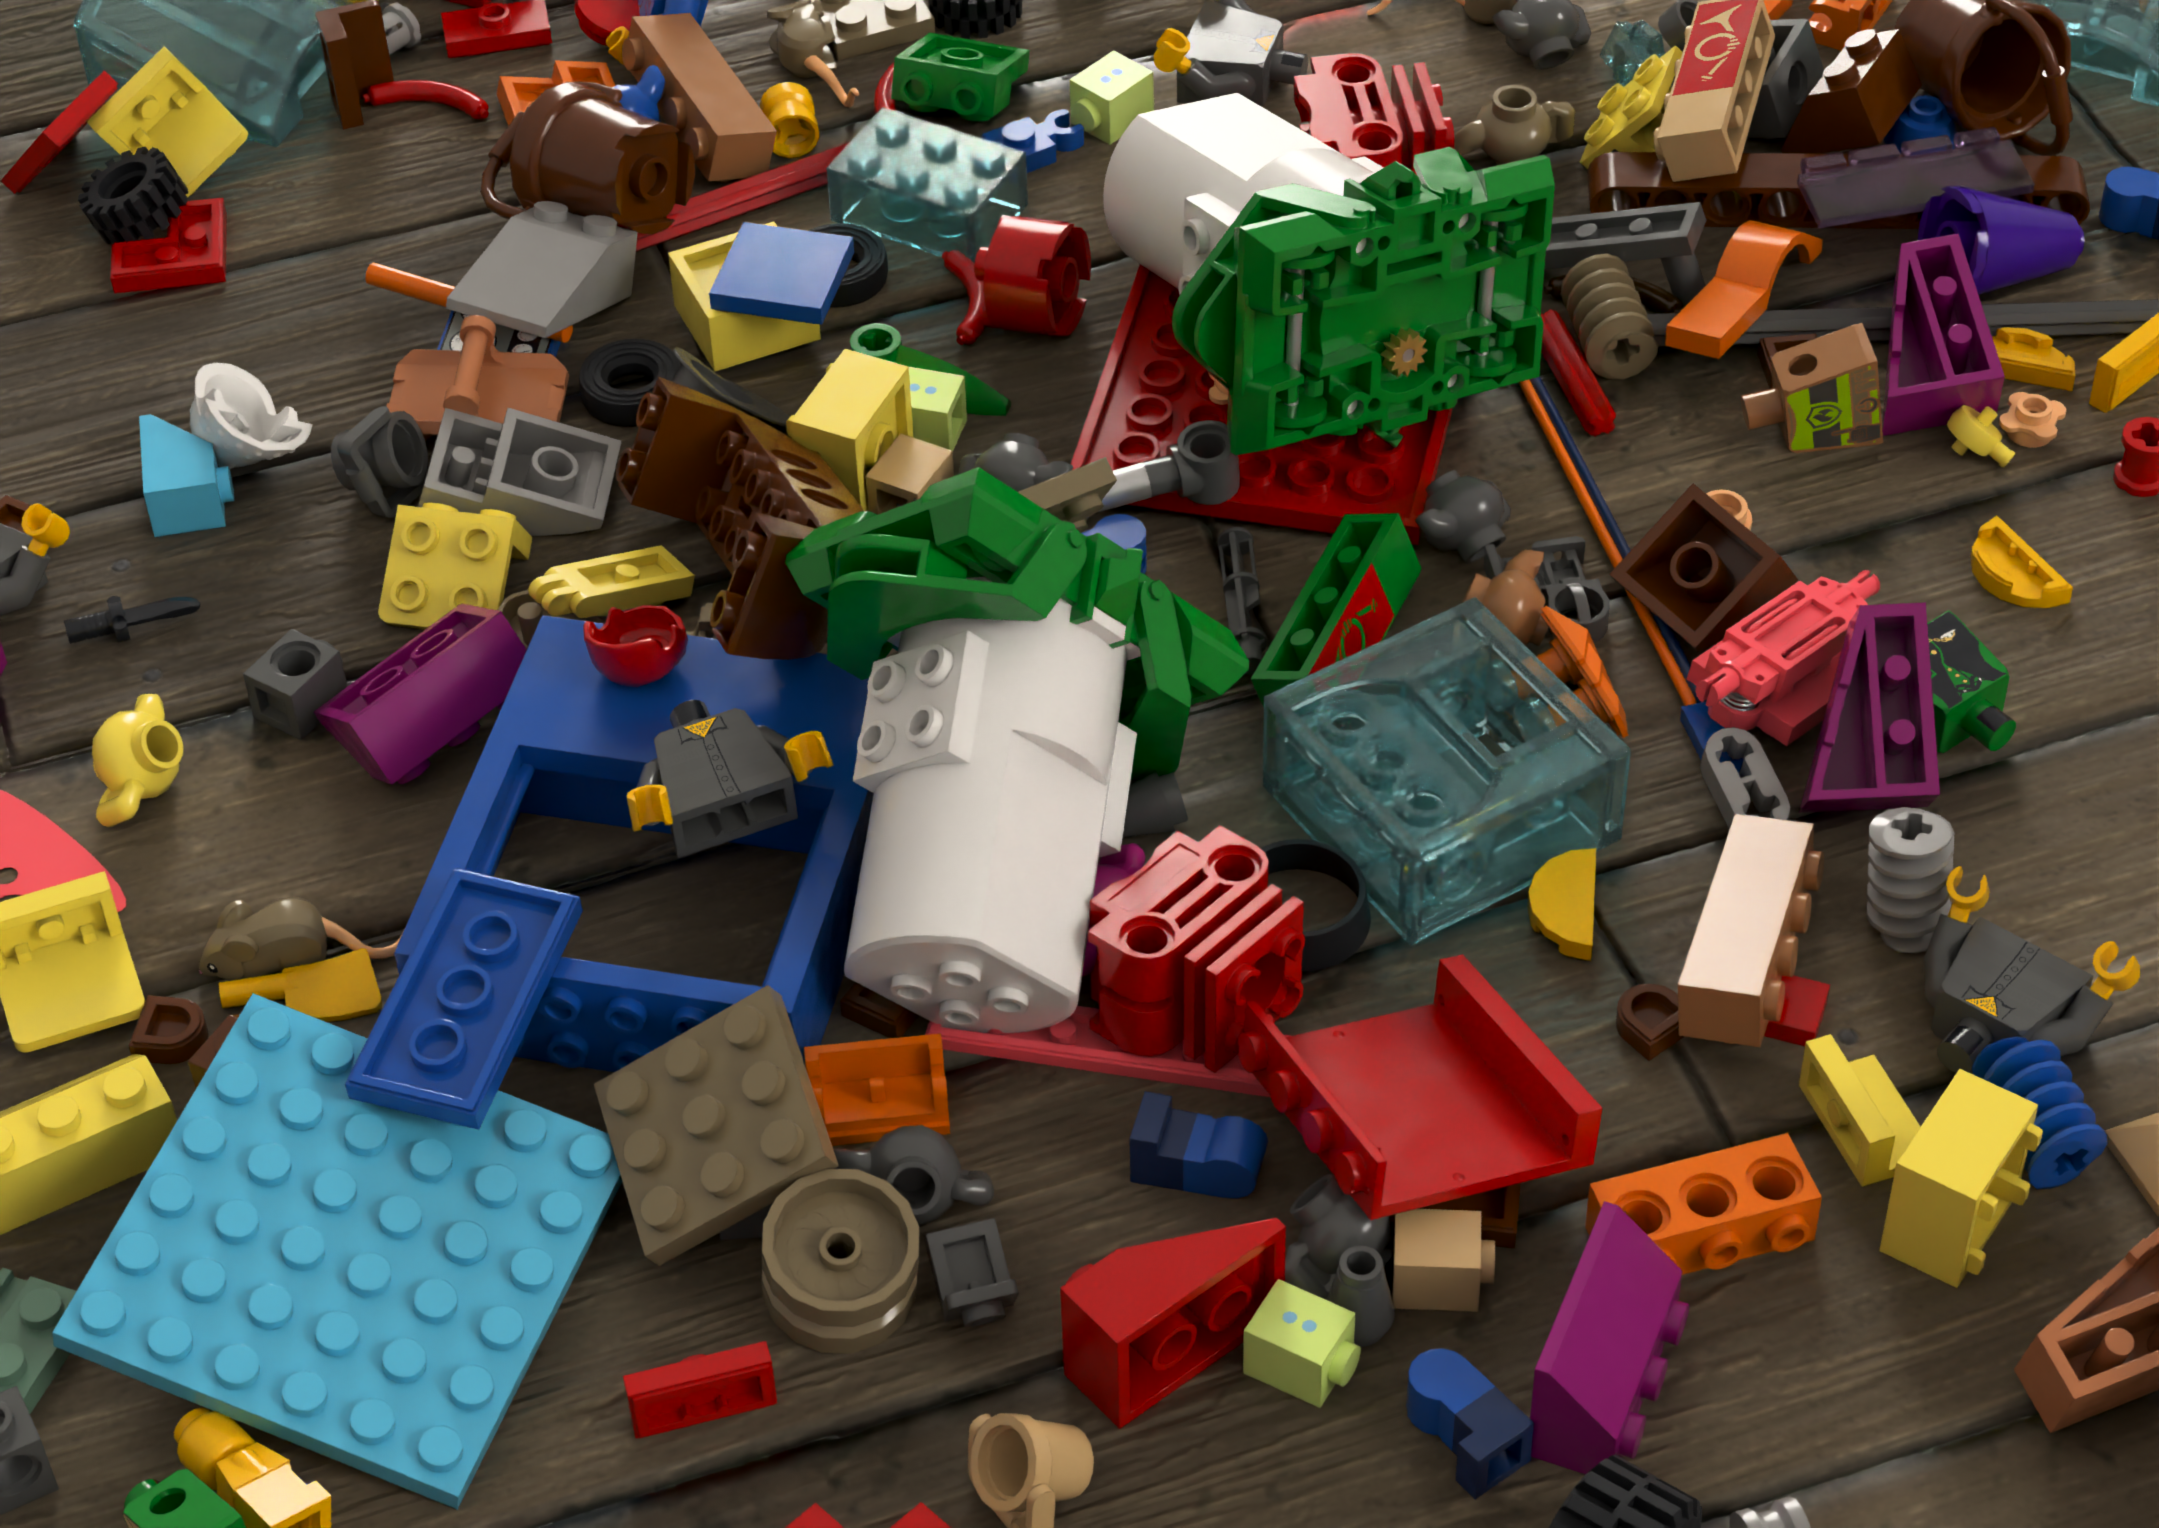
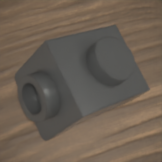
(971, 1273)

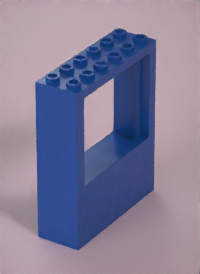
(574, 751)

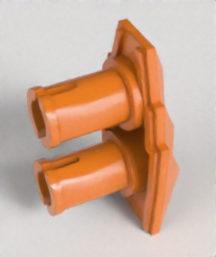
(1577, 660)

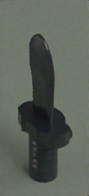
(118, 620)

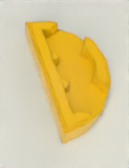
(2032, 358)
(2014, 570)
(1563, 901)

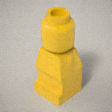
(249, 1474)

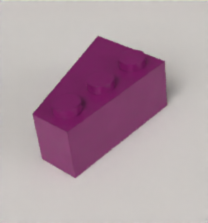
(1937, 340)
(1879, 718)

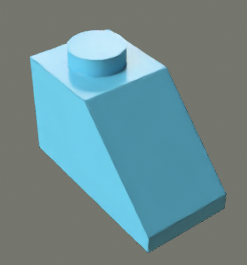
(181, 479)

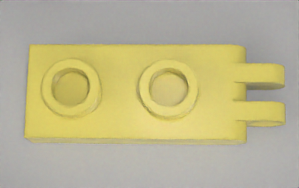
(611, 581)

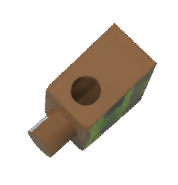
(1822, 394)

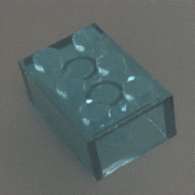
(926, 184)

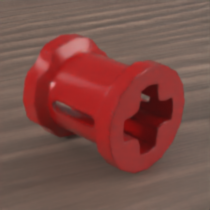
(2140, 464)

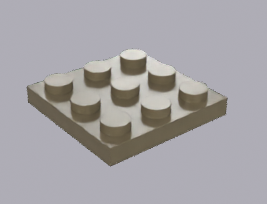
(714, 1125)

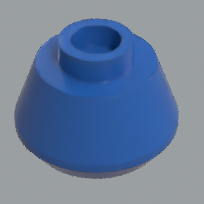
(1921, 119)

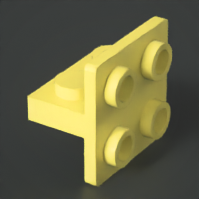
(1632, 111)

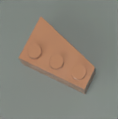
(2100, 1345)

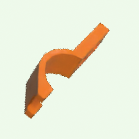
(1739, 288)

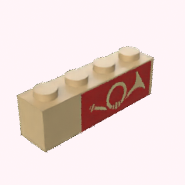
(1715, 89)

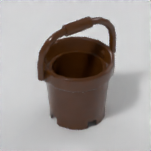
(1993, 65)
(592, 157)

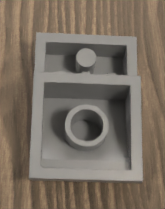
(528, 466)

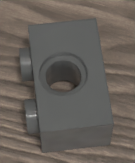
(1788, 79)

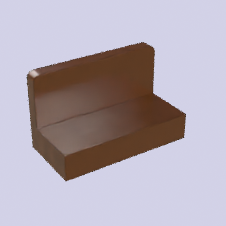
(353, 55)

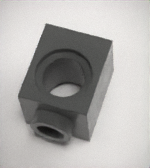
(294, 682)
(23, 1460)

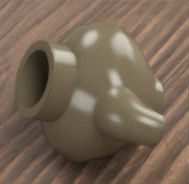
(1516, 125)

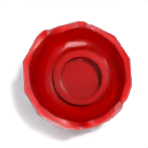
(636, 644)

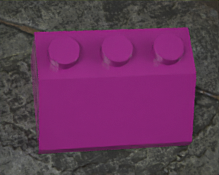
(426, 693)
(1606, 1347)

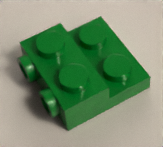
(957, 75)

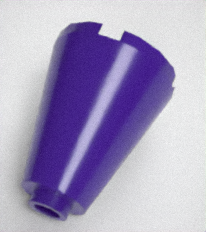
(2003, 236)

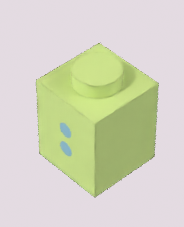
(1110, 96)
(937, 406)
(1300, 1344)

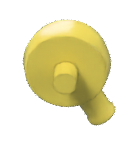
(1978, 434)

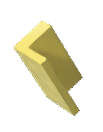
(1857, 1109)

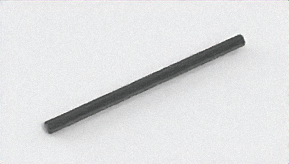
(2048, 318)

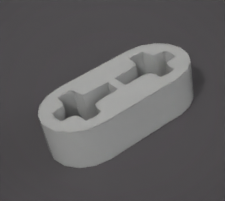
(1755, 781)

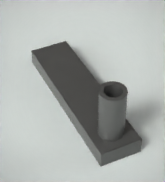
(1635, 235)

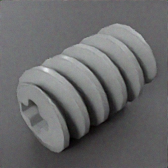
(1908, 876)

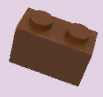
(1856, 96)
(1702, 570)

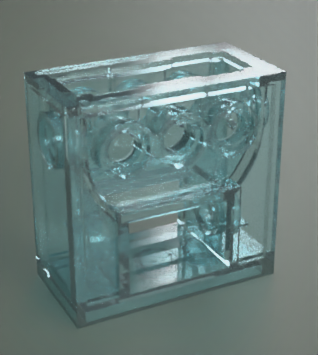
(1398, 751)

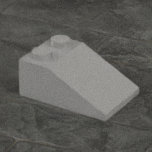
(548, 271)

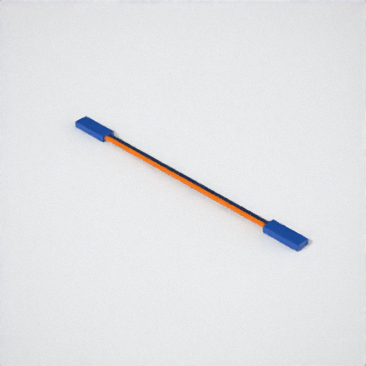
(1694, 713)

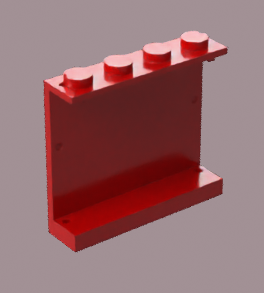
(1427, 1097)

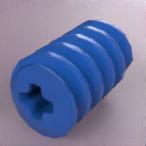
(2068, 1124)

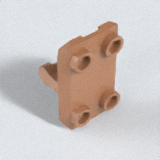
(477, 380)

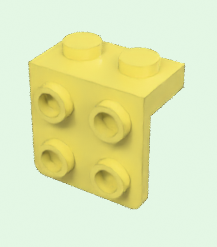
(172, 112)
(448, 560)
(65, 964)

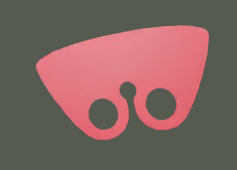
(42, 852)

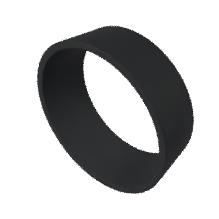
(1341, 940)

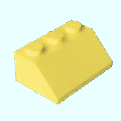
(80, 1139)

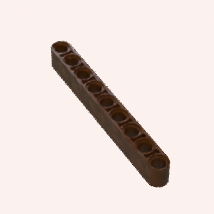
(1769, 193)

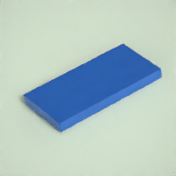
(464, 998)

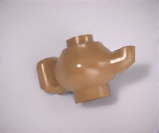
(1514, 596)

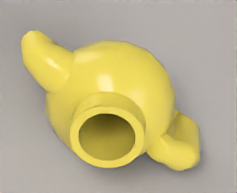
(135, 758)

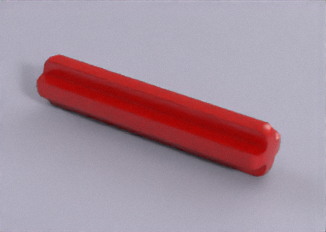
(1575, 376)

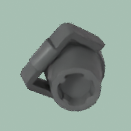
(381, 453)

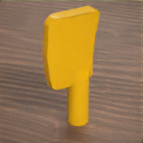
(324, 989)

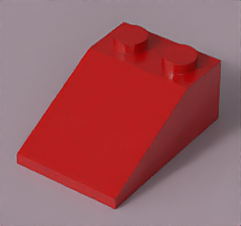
(1164, 1312)

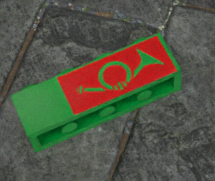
(1344, 601)

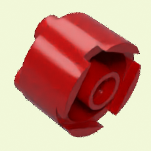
(1034, 275)

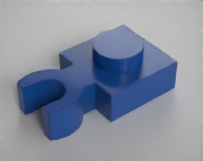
(1040, 140)

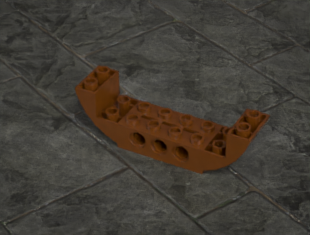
(752, 500)

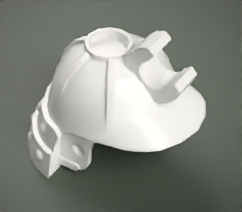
(240, 417)

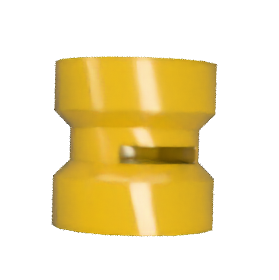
(792, 115)

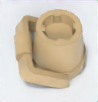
(1027, 1466)

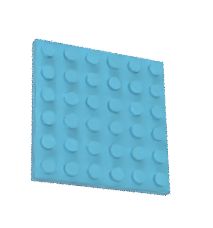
(344, 1258)

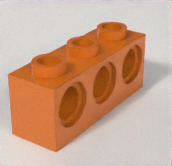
(1719, 1203)

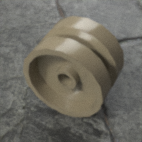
(840, 1260)

